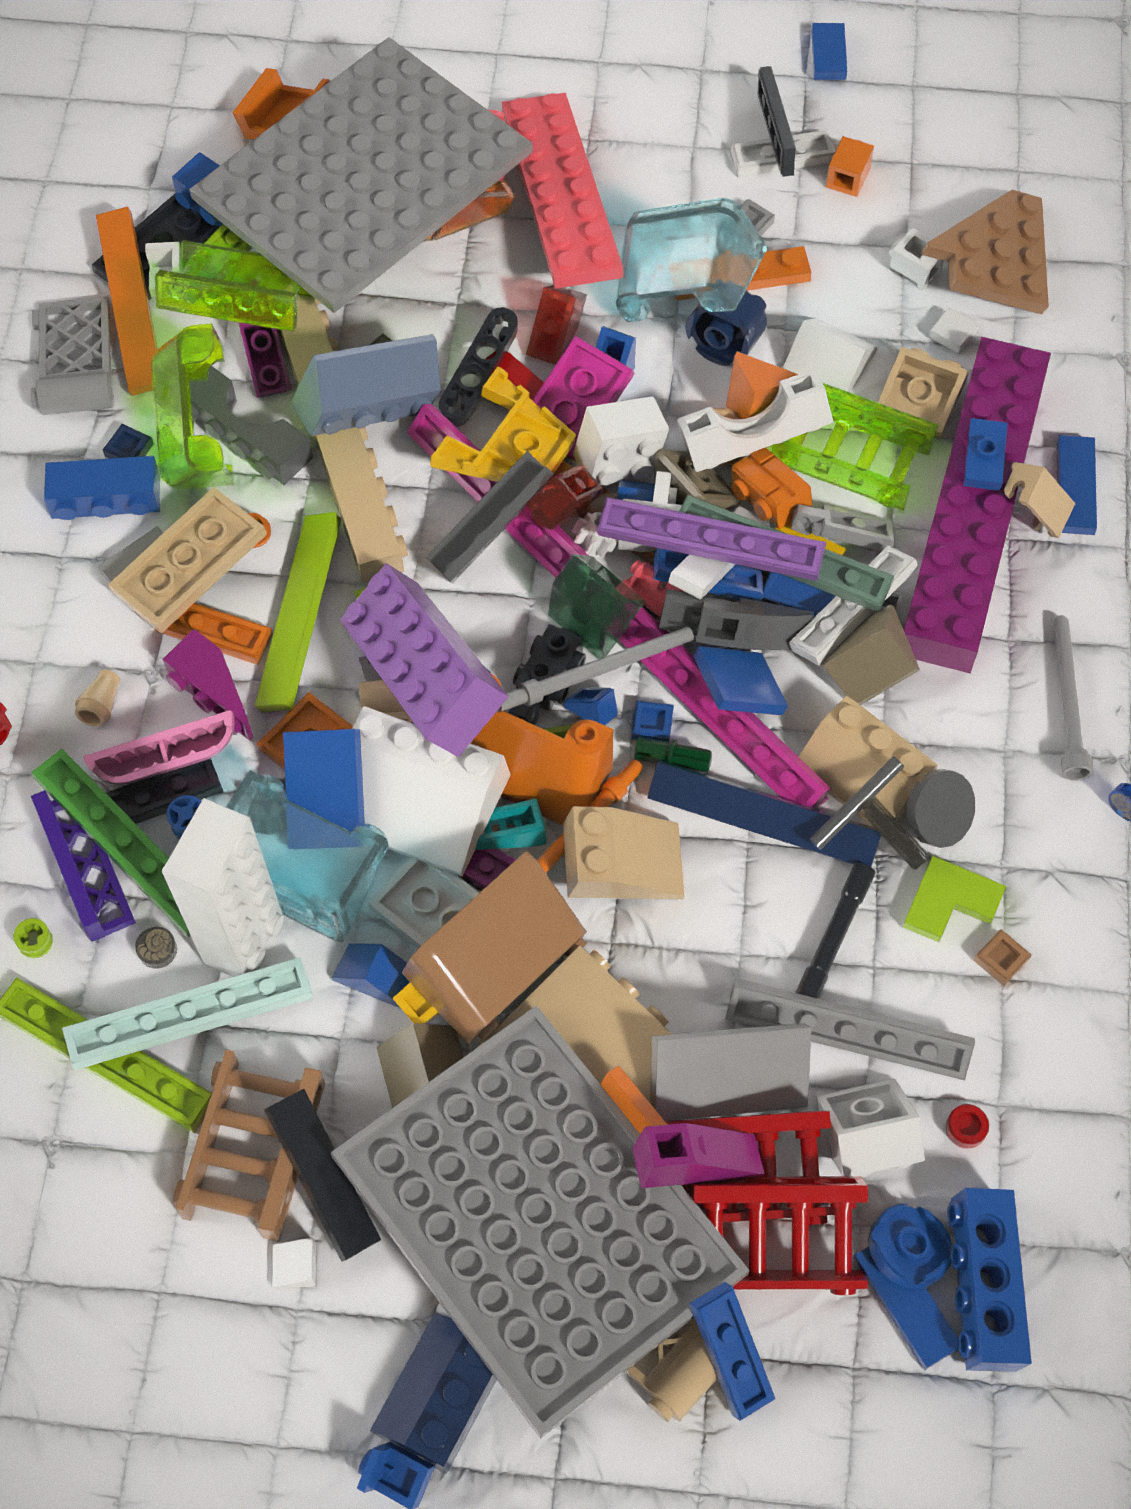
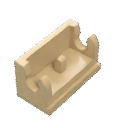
(1042, 496)

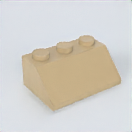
(853, 747)

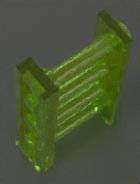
(229, 287)
(882, 424)

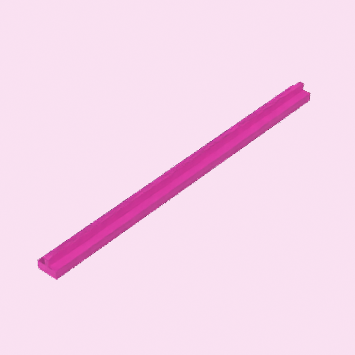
(674, 667)

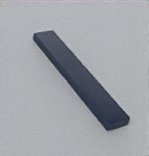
(759, 812)

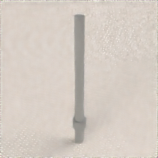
(534, 691)

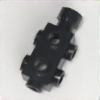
(551, 654)

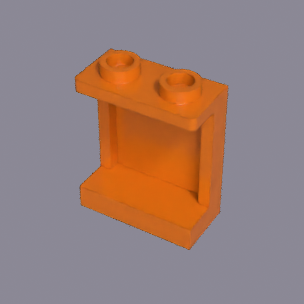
(269, 102)

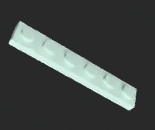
(186, 1013)

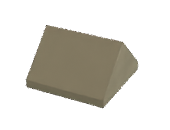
(702, 485)
(872, 657)
(417, 1057)

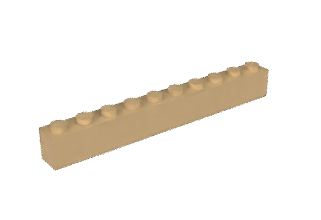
(346, 459)

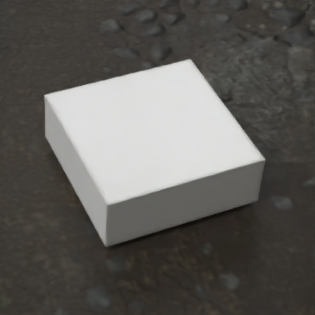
(953, 330)

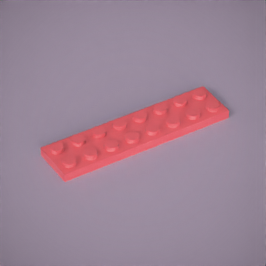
(563, 193)

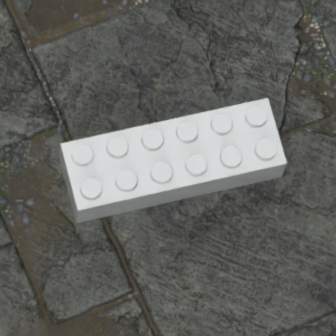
(224, 889)

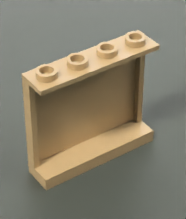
(597, 1017)

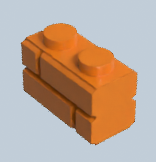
(769, 487)

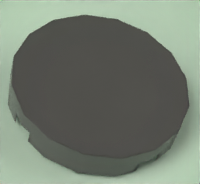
(941, 808)

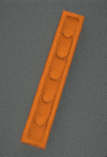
(128, 297)

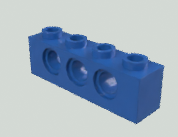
(1001, 1259)

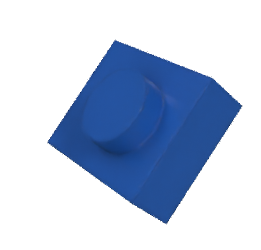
(395, 1474)

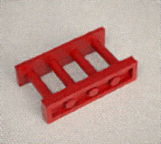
(766, 1129)
(799, 1194)

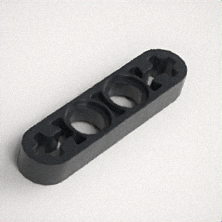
(480, 367)

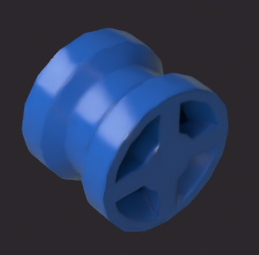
(181, 811)

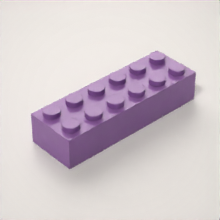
(423, 660)

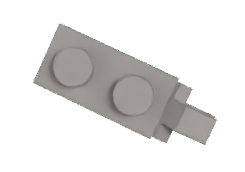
(844, 526)

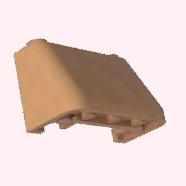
(495, 948)

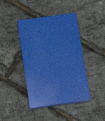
(326, 774)

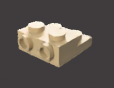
(924, 386)

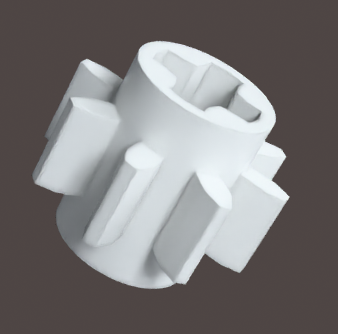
(588, 537)

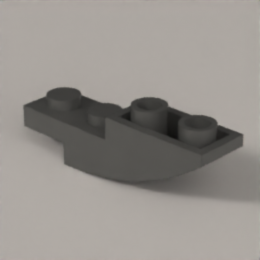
(733, 624)

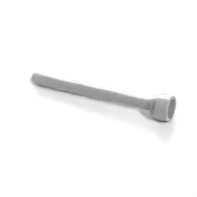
(1076, 762)

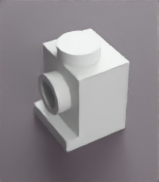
(910, 262)

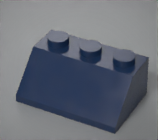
(436, 1395)

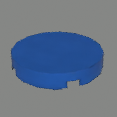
(910, 1246)

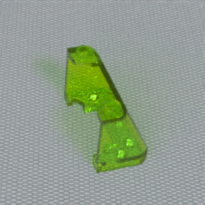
(183, 457)

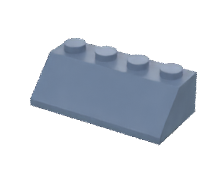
(368, 385)

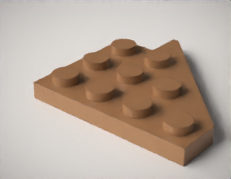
(998, 253)

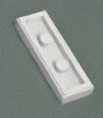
(759, 157)

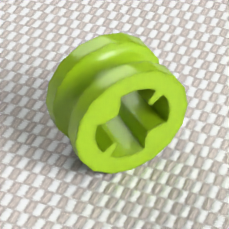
(21, 935)

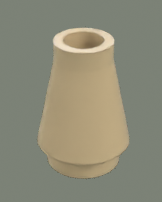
(97, 701)

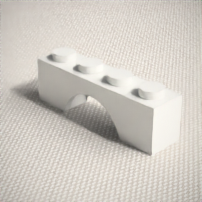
(797, 409)

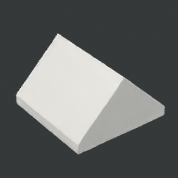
(831, 352)

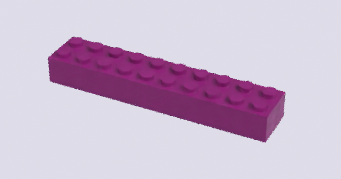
(970, 521)

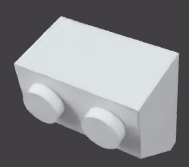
(872, 1128)

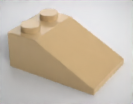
(621, 855)

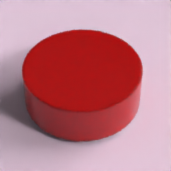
(967, 1126)

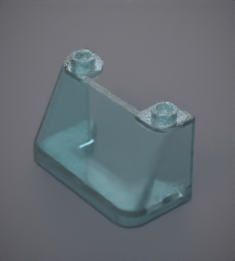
(688, 250)
(313, 863)

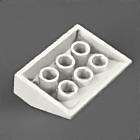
(424, 795)

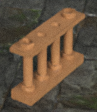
(268, 1212)

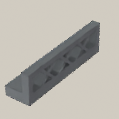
(489, 517)

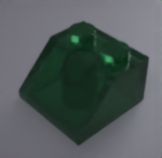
(593, 603)

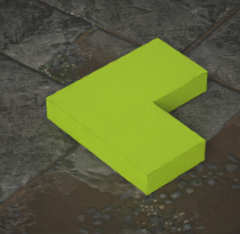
(950, 888)

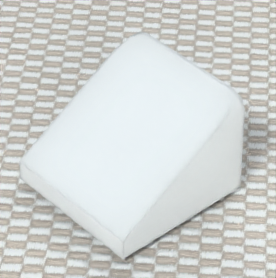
(294, 1264)

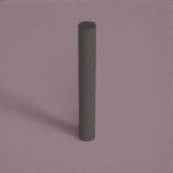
(857, 802)

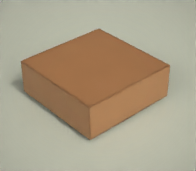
(1002, 957)

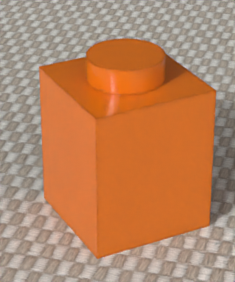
(849, 166)

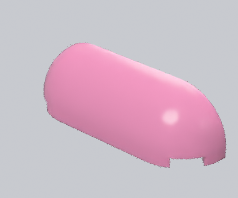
(163, 750)

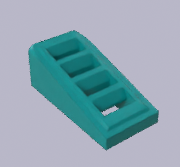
(517, 837)

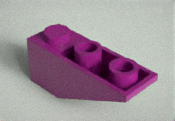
(265, 359)
(203, 672)
(694, 1155)

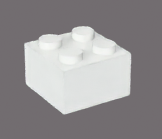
(621, 440)

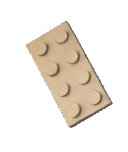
(187, 559)

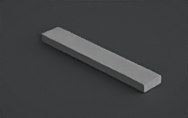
(853, 1029)

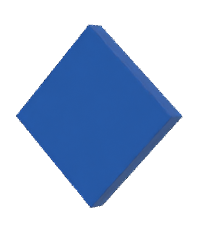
(740, 681)

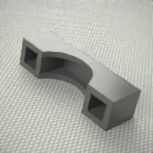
(274, 447)

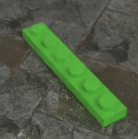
(109, 830)

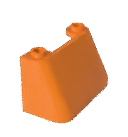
(550, 767)

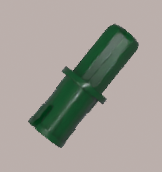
(674, 753)

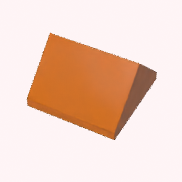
(753, 385)

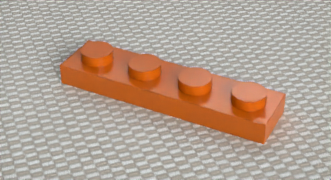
(777, 269)

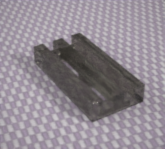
(894, 833)

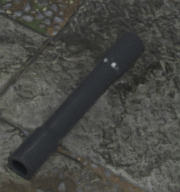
(852, 896)

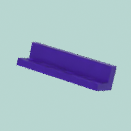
(75, 879)

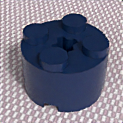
(726, 332)

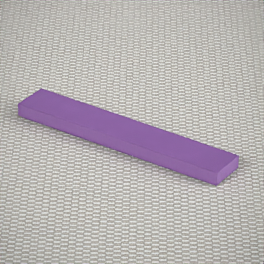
(711, 538)

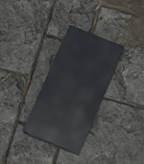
(166, 224)

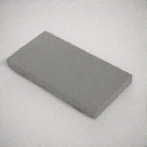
(730, 1071)

